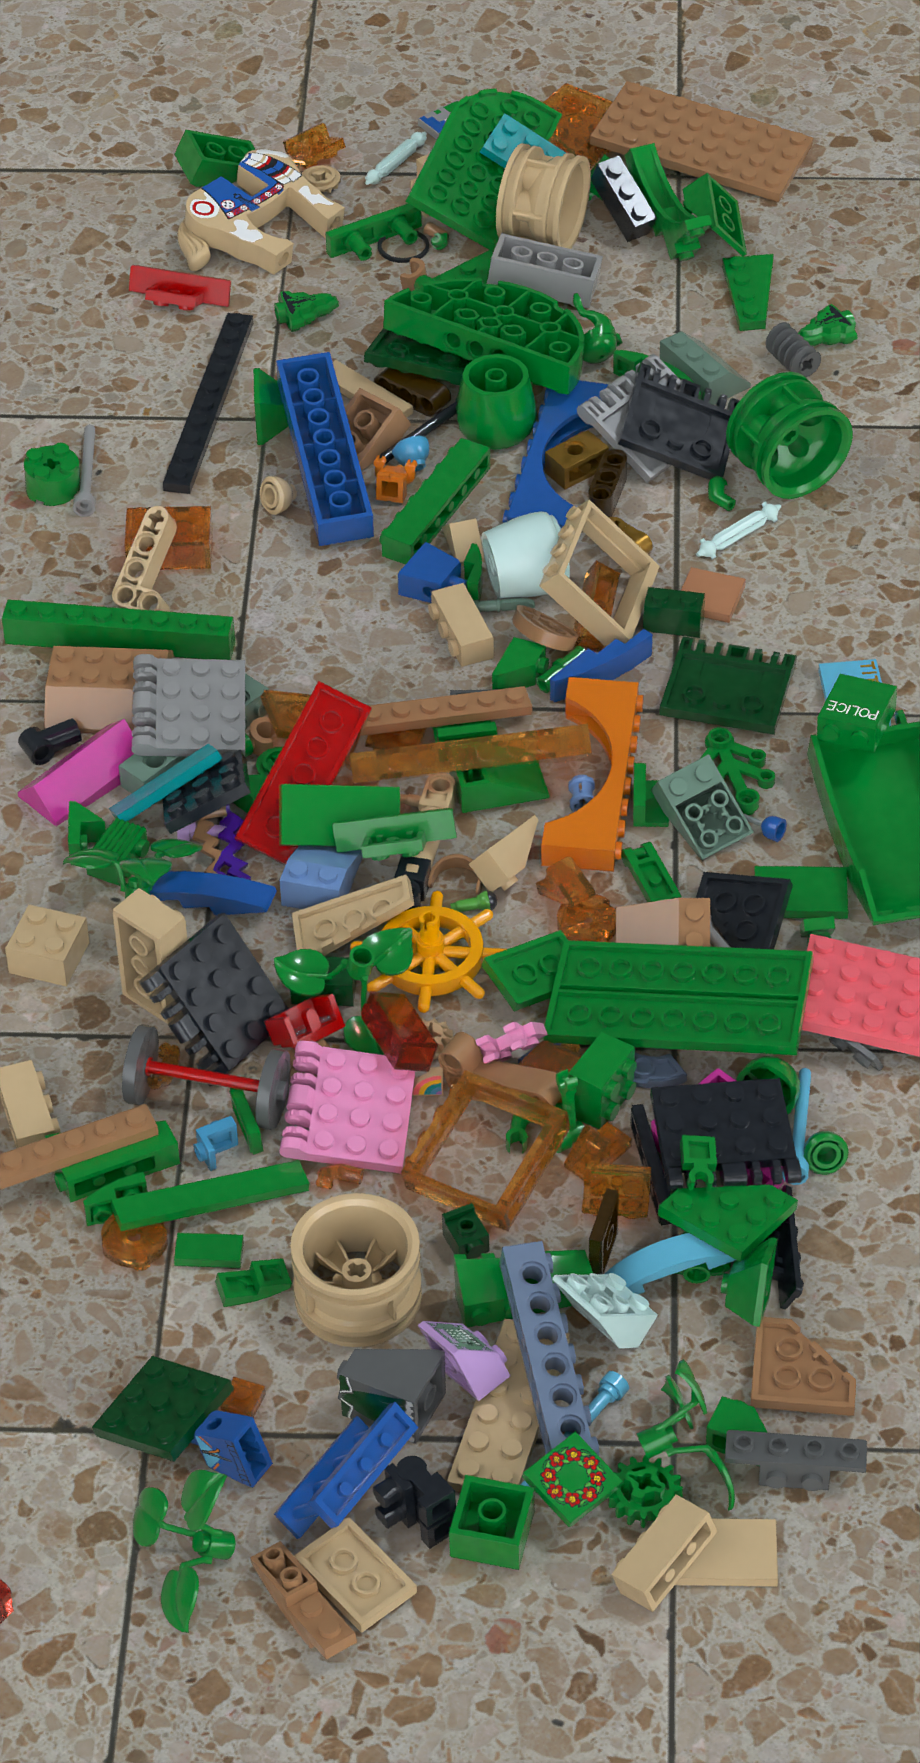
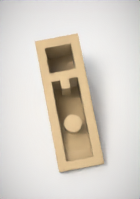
(506, 858)

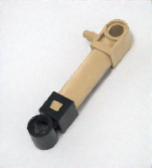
(437, 794)

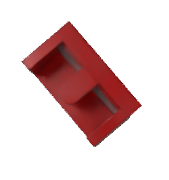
(305, 1021)

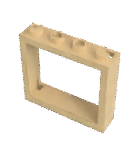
(623, 551)

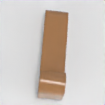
(464, 1054)

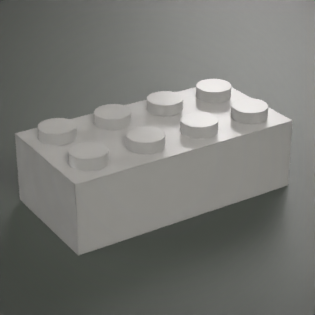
(545, 268)

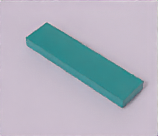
(166, 783)

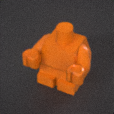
(393, 480)

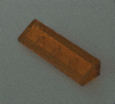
(601, 586)

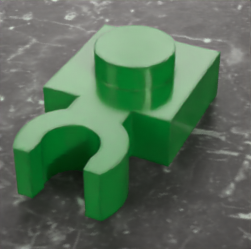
(700, 1158)

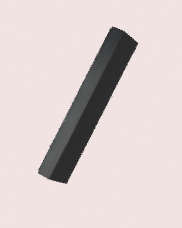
(649, 1157)

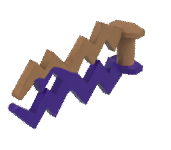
(232, 823)

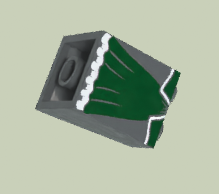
(386, 1376)

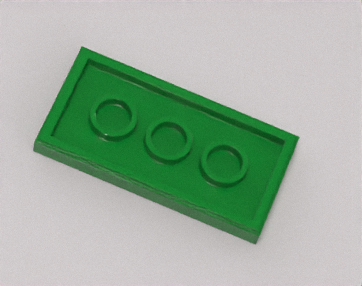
(311, 810)

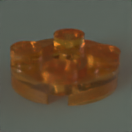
(599, 930)
(137, 1253)

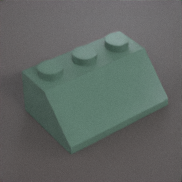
(702, 366)

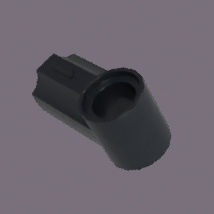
(42, 744)

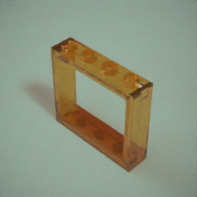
(469, 1086)

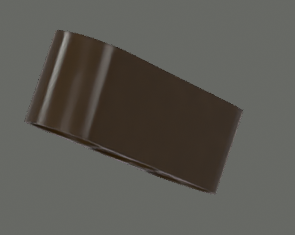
(421, 392)
(609, 481)

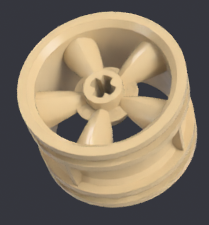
(358, 1304)

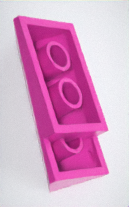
(81, 775)

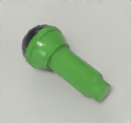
(483, 901)

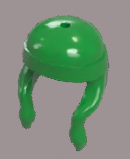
(602, 339)

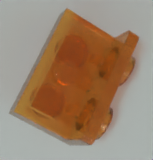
(313, 146)

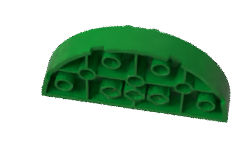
(493, 319)

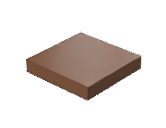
(720, 591)

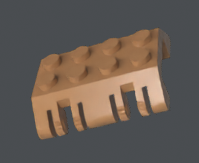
(92, 686)

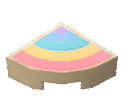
(430, 1083)

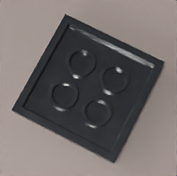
(207, 792)

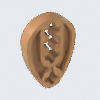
(544, 629)

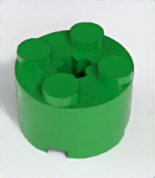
(51, 474)

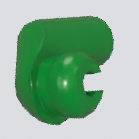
(717, 494)

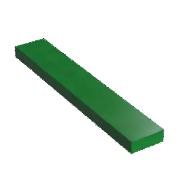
(209, 1195)

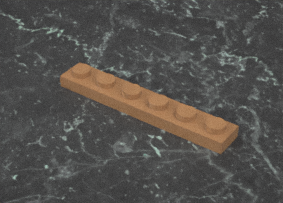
(448, 710)
(76, 1145)

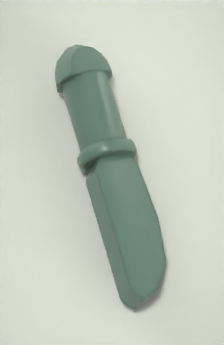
(504, 604)

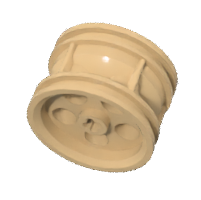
(543, 196)

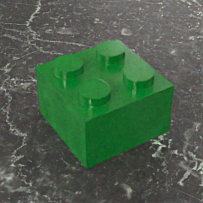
(604, 1080)
(492, 1522)

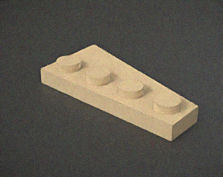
(351, 915)

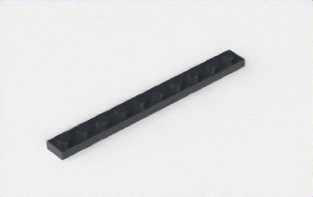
(208, 403)

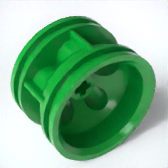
(789, 435)

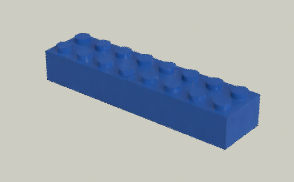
(325, 449)

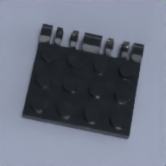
(677, 424)
(219, 993)
(747, 1127)

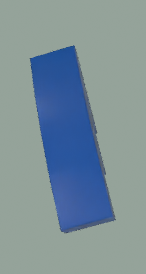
(606, 665)
(213, 890)

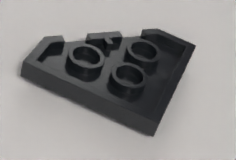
(746, 907)

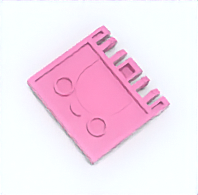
(352, 1109)

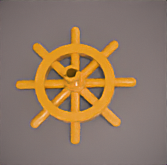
(434, 949)

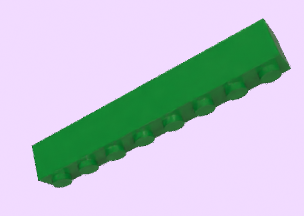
(110, 627)

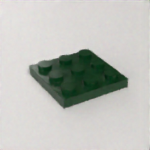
(162, 1408)

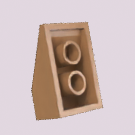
(374, 425)
(665, 922)

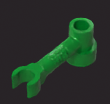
(567, 1089)

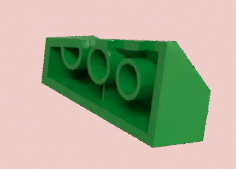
(482, 1290)

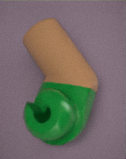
(439, 236)

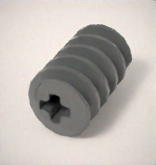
(792, 350)

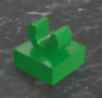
(818, 926)

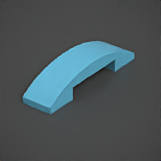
(666, 1259)

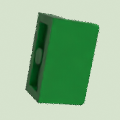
(645, 806)

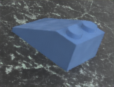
(317, 875)

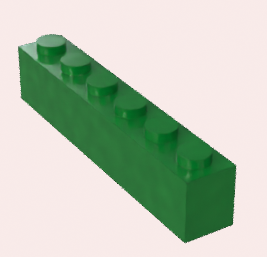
(435, 500)

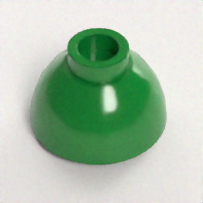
(825, 1152)

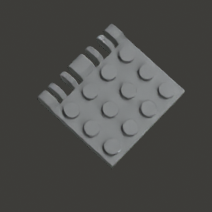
(609, 414)
(188, 707)

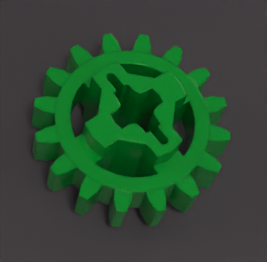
(645, 1489)

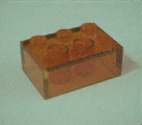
(191, 543)

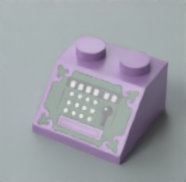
(467, 1356)

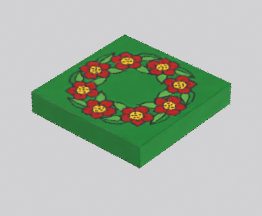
(572, 1479)

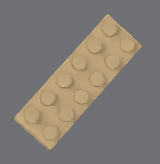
(501, 1424)

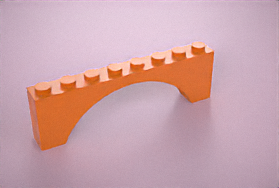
(594, 830)

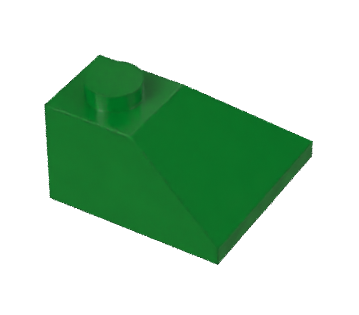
(269, 408)
(750, 1283)

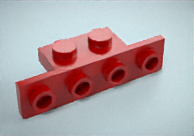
(178, 288)

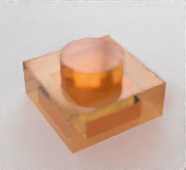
(245, 1398)

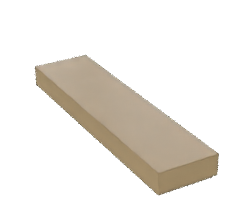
(350, 381)

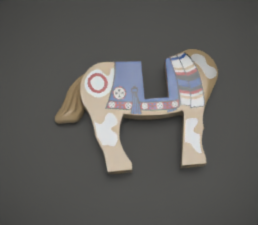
(229, 218)

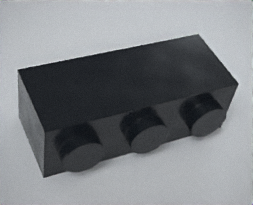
(623, 198)

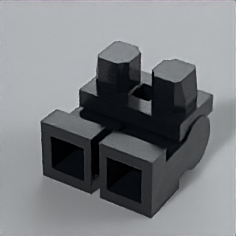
(416, 1496)

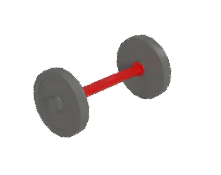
(142, 1061)

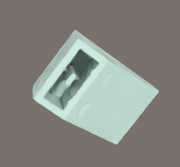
(609, 1306)

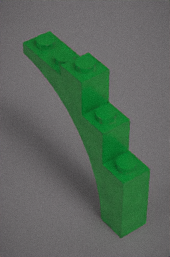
(673, 220)

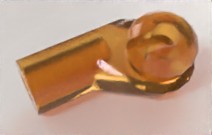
(340, 1172)

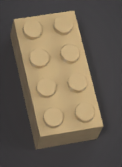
(144, 938)

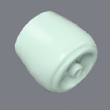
(519, 552)

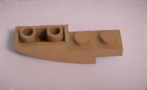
(301, 1601)

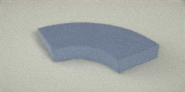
(658, 1071)

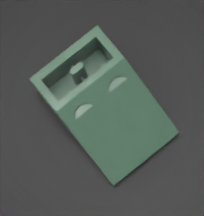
(702, 807)

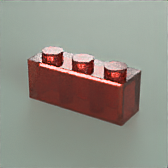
(399, 1031)

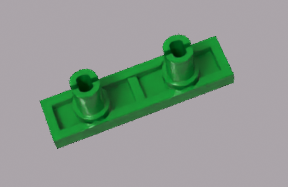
(367, 231)

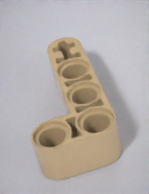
(157, 530)

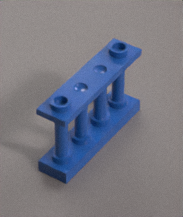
(346, 1471)

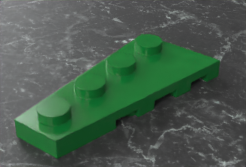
(749, 288)

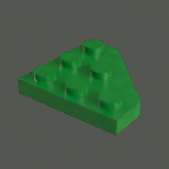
(729, 1216)

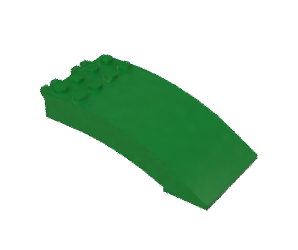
(875, 817)

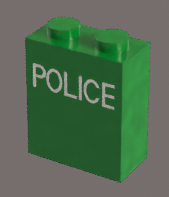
(856, 712)

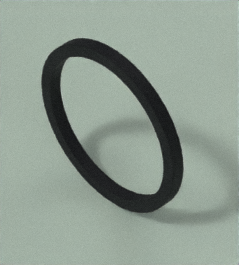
(404, 260)

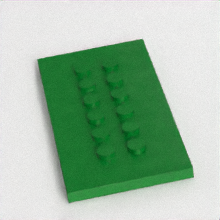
(680, 996)

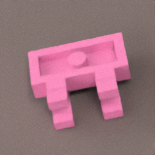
(516, 1037)

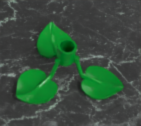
(145, 870)
(307, 969)
(661, 1436)
(197, 1500)

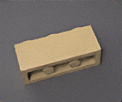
(461, 625)
(25, 1104)
(664, 1552)

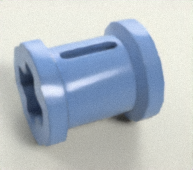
(578, 795)

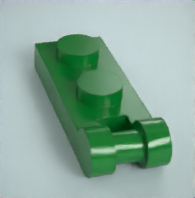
(650, 873)

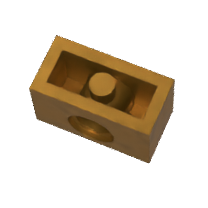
(574, 459)

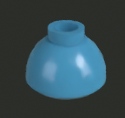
(414, 449)

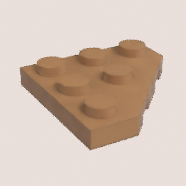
(797, 1373)

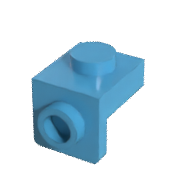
(214, 1139)

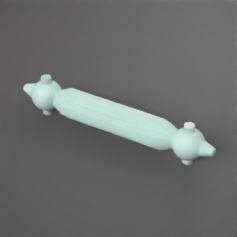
(395, 158)
(738, 530)

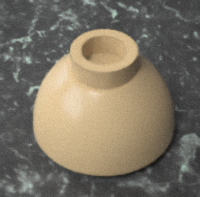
(276, 494)

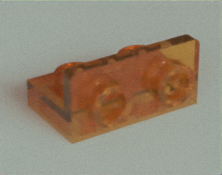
(630, 1181)

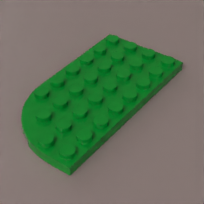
(460, 182)

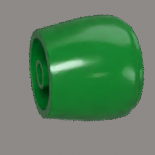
(496, 402)

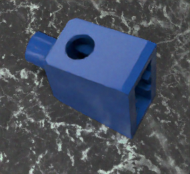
(428, 571)

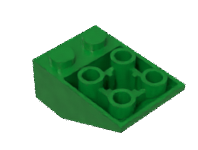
(499, 786)

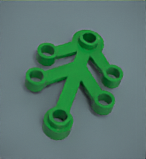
(721, 743)

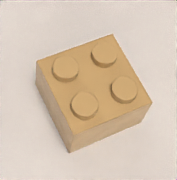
(47, 945)

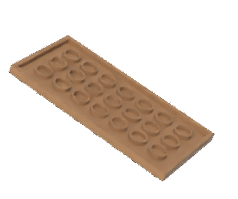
(704, 140)

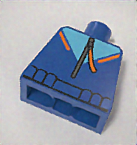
(233, 1446)

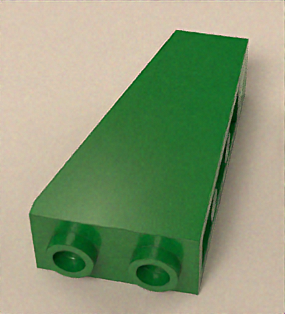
(143, 1156)

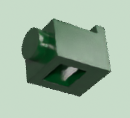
(465, 1232)

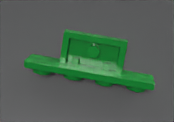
(395, 833)

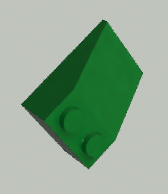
(210, 156)
(709, 198)

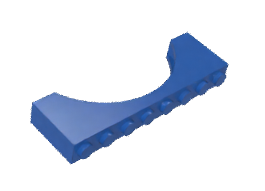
(556, 425)

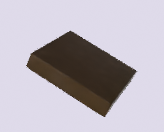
(604, 1232)

